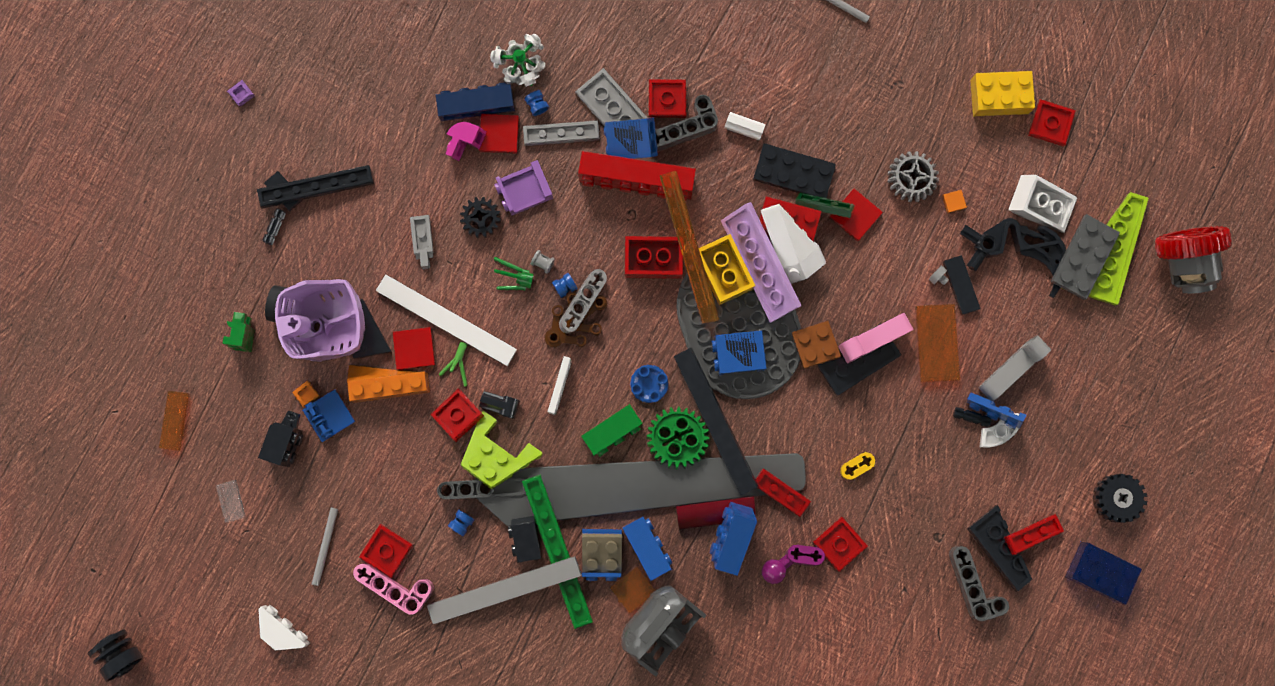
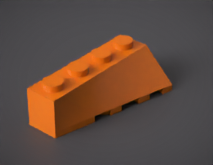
(380, 383)

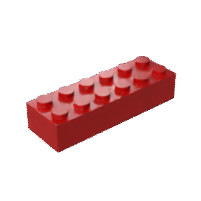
(631, 174)

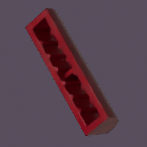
(707, 513)

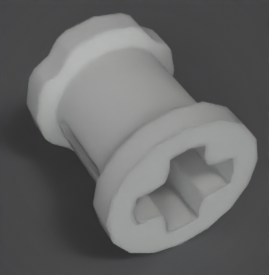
(542, 261)

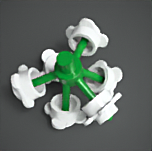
(518, 54)

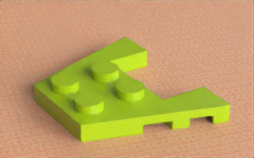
(491, 462)

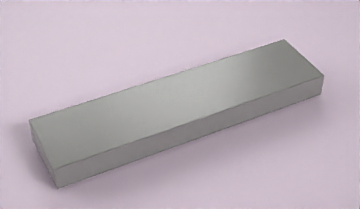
(561, 133)

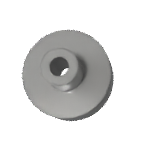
(939, 276)

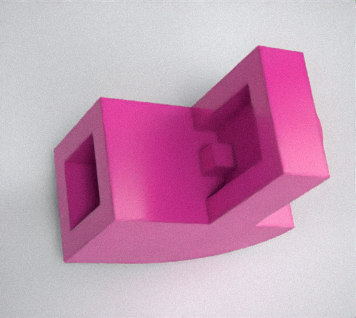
(463, 134)

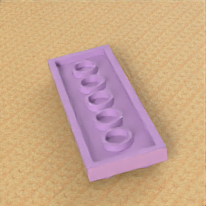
(762, 262)

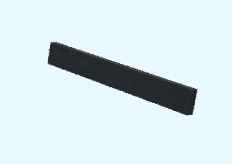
(716, 421)

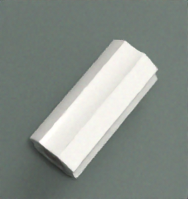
(744, 126)

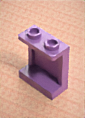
(524, 189)

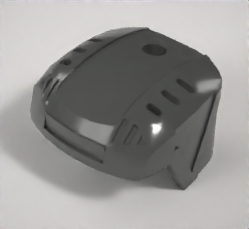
(658, 623)

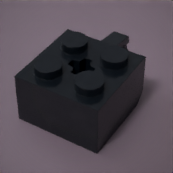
(282, 441)

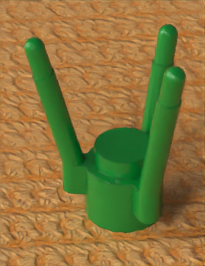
(524, 278)

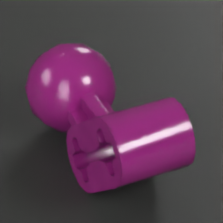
(775, 570)

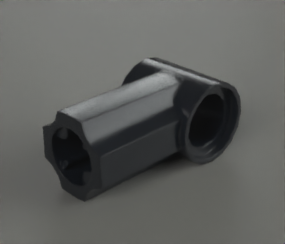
(503, 406)

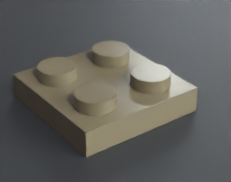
(602, 553)

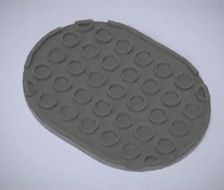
(740, 316)

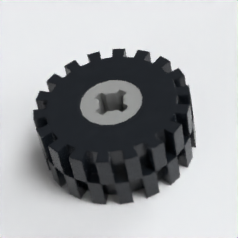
(1111, 503)

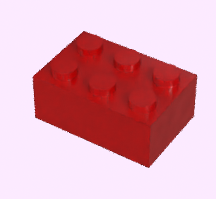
(803, 216)
(653, 257)

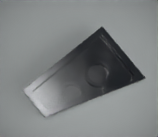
(373, 339)

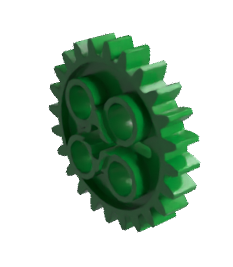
(686, 452)

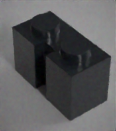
(525, 539)

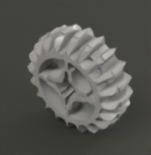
(928, 177)

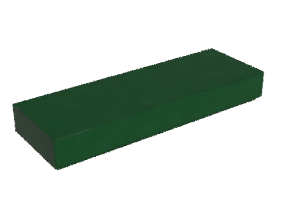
(825, 205)

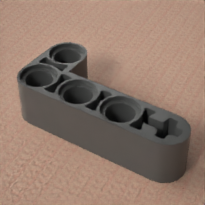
(696, 121)
(973, 581)

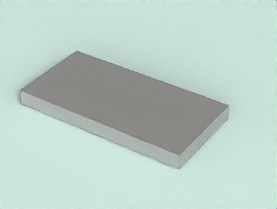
(608, 99)

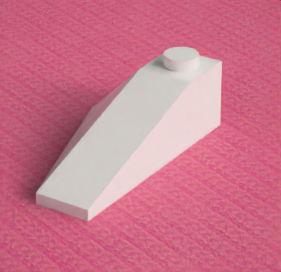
(793, 247)

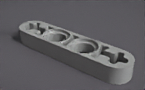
(583, 301)

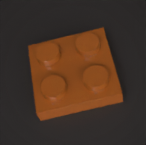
(816, 344)

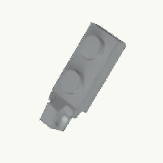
(422, 239)

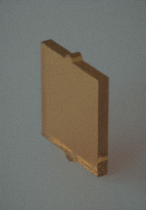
(632, 589)

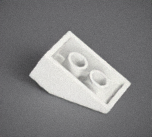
(1042, 202)

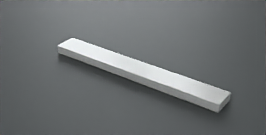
(446, 320)

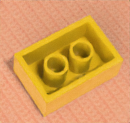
(1002, 93)
(725, 269)

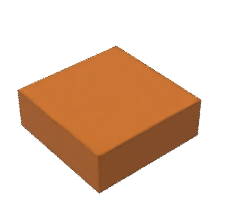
(954, 201)
(306, 393)

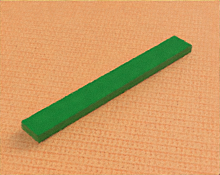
(556, 548)

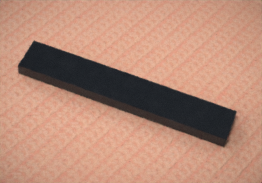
(315, 186)

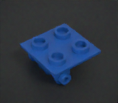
(328, 415)

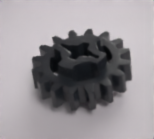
(487, 216)

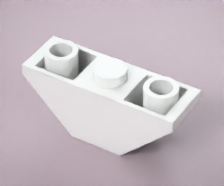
(278, 631)

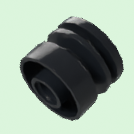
(115, 655)

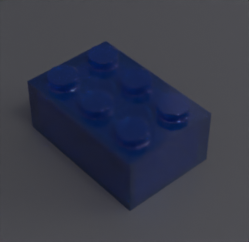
(1103, 573)

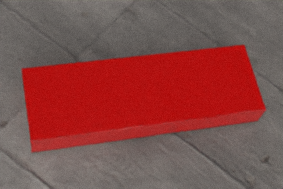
(782, 492)
(1034, 534)

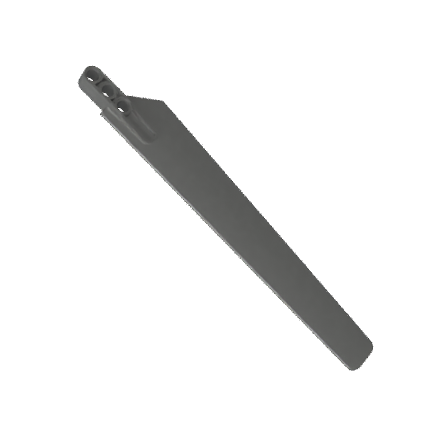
(626, 486)

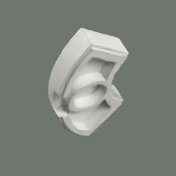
(996, 434)

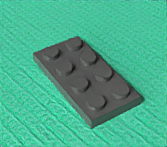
(1085, 257)

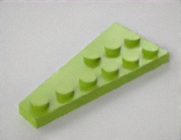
(1127, 221)

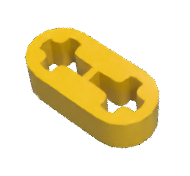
(855, 462)

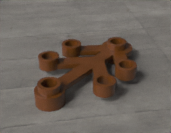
(562, 338)

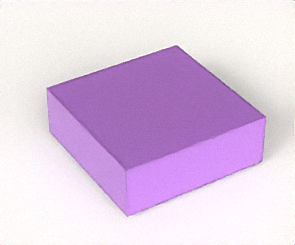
(241, 93)

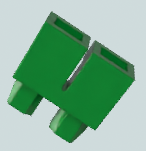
(241, 333)

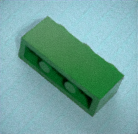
(612, 431)

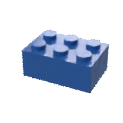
(733, 538)
(648, 548)

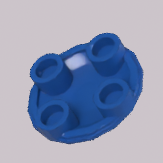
(649, 383)

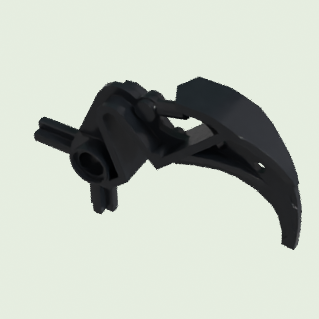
(997, 236)

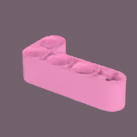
(875, 338)
(390, 585)

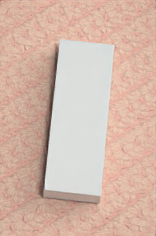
(559, 387)

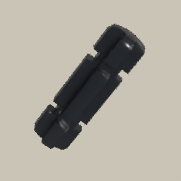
(274, 226)
(972, 417)

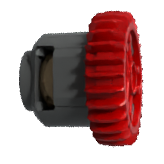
(1194, 257)

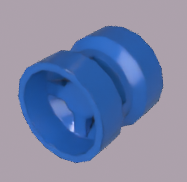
(536, 102)
(564, 285)
(458, 526)

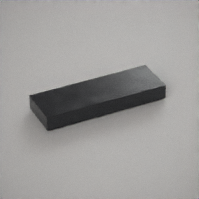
(961, 285)

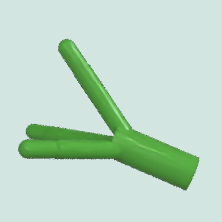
(458, 358)

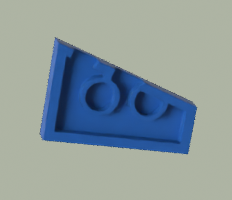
(1003, 413)

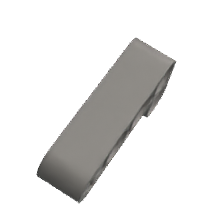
(1014, 367)

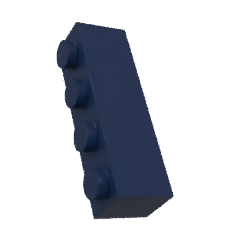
(474, 102)

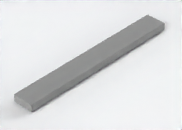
(504, 590)

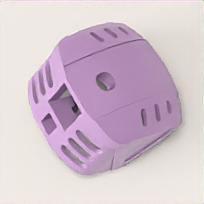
(339, 320)

